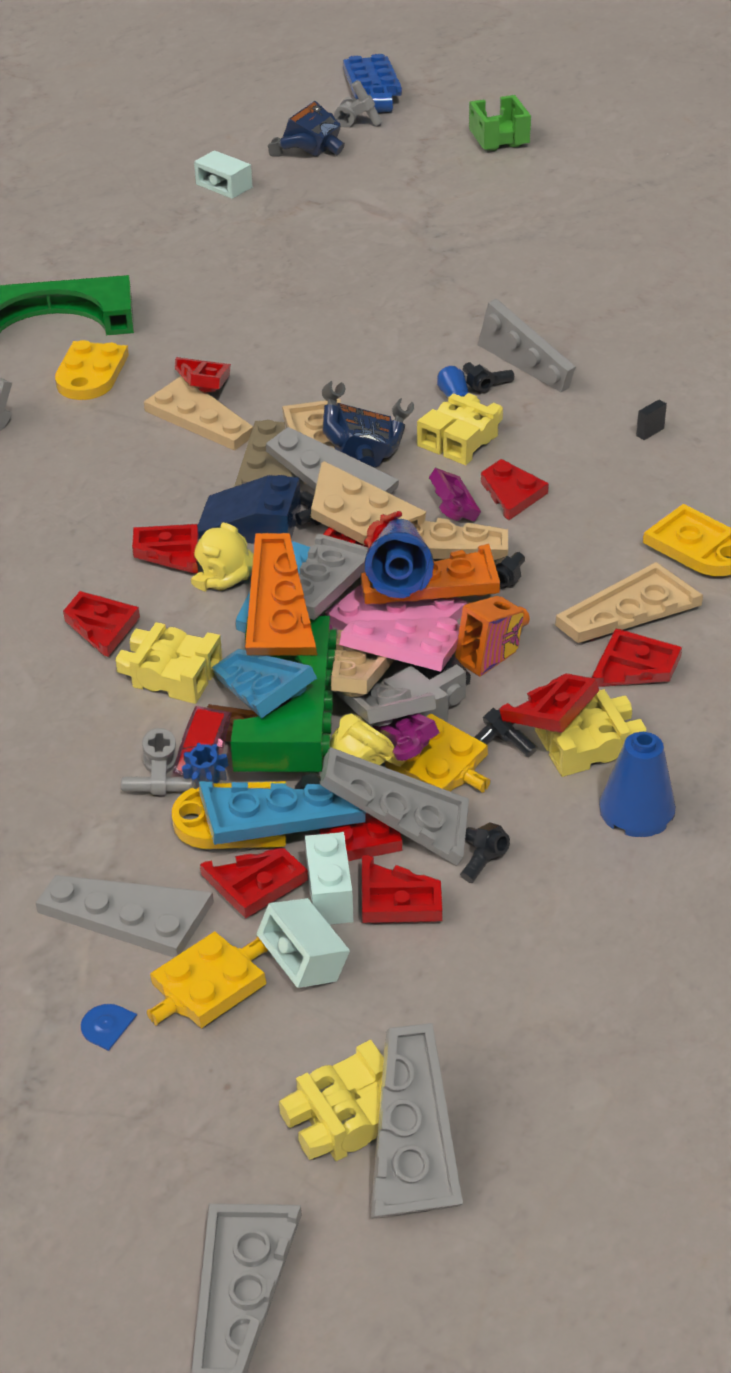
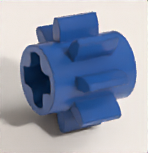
(205, 765)

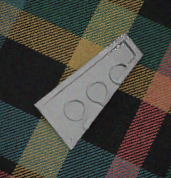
(329, 571)

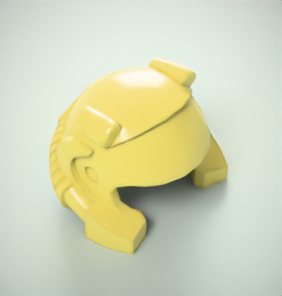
(223, 558)
(363, 741)

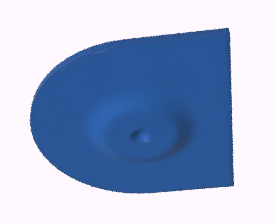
(106, 1024)

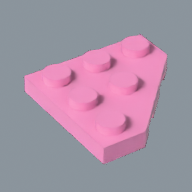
(354, 608)
(413, 641)

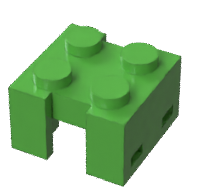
(508, 128)

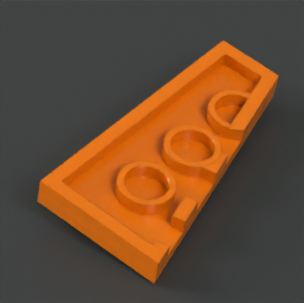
(451, 577)
(277, 605)

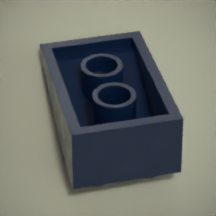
(255, 507)

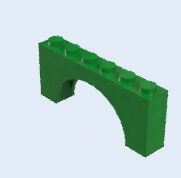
(100, 299)
(298, 732)

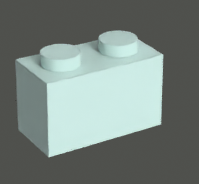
(223, 174)
(329, 877)
(302, 942)

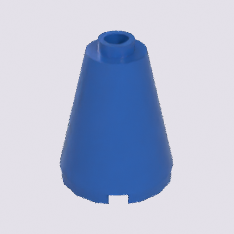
(399, 560)
(639, 788)

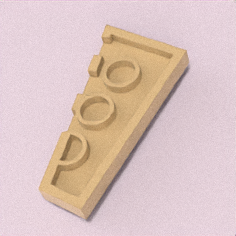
(198, 413)
(356, 670)

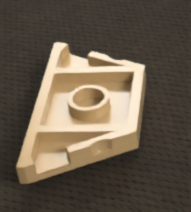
(353, 504)

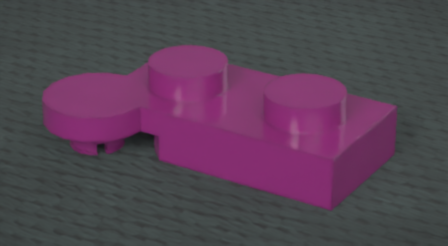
(455, 496)
(409, 734)

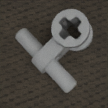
(351, 107)
(159, 765)

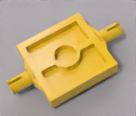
(447, 759)
(207, 980)

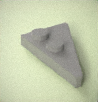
(386, 703)

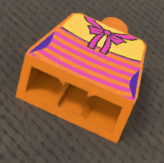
(489, 633)

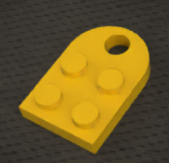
(90, 369)
(693, 541)
(197, 832)

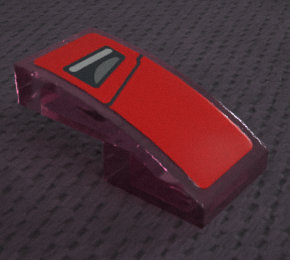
(204, 727)

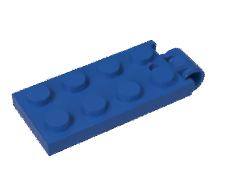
(376, 77)

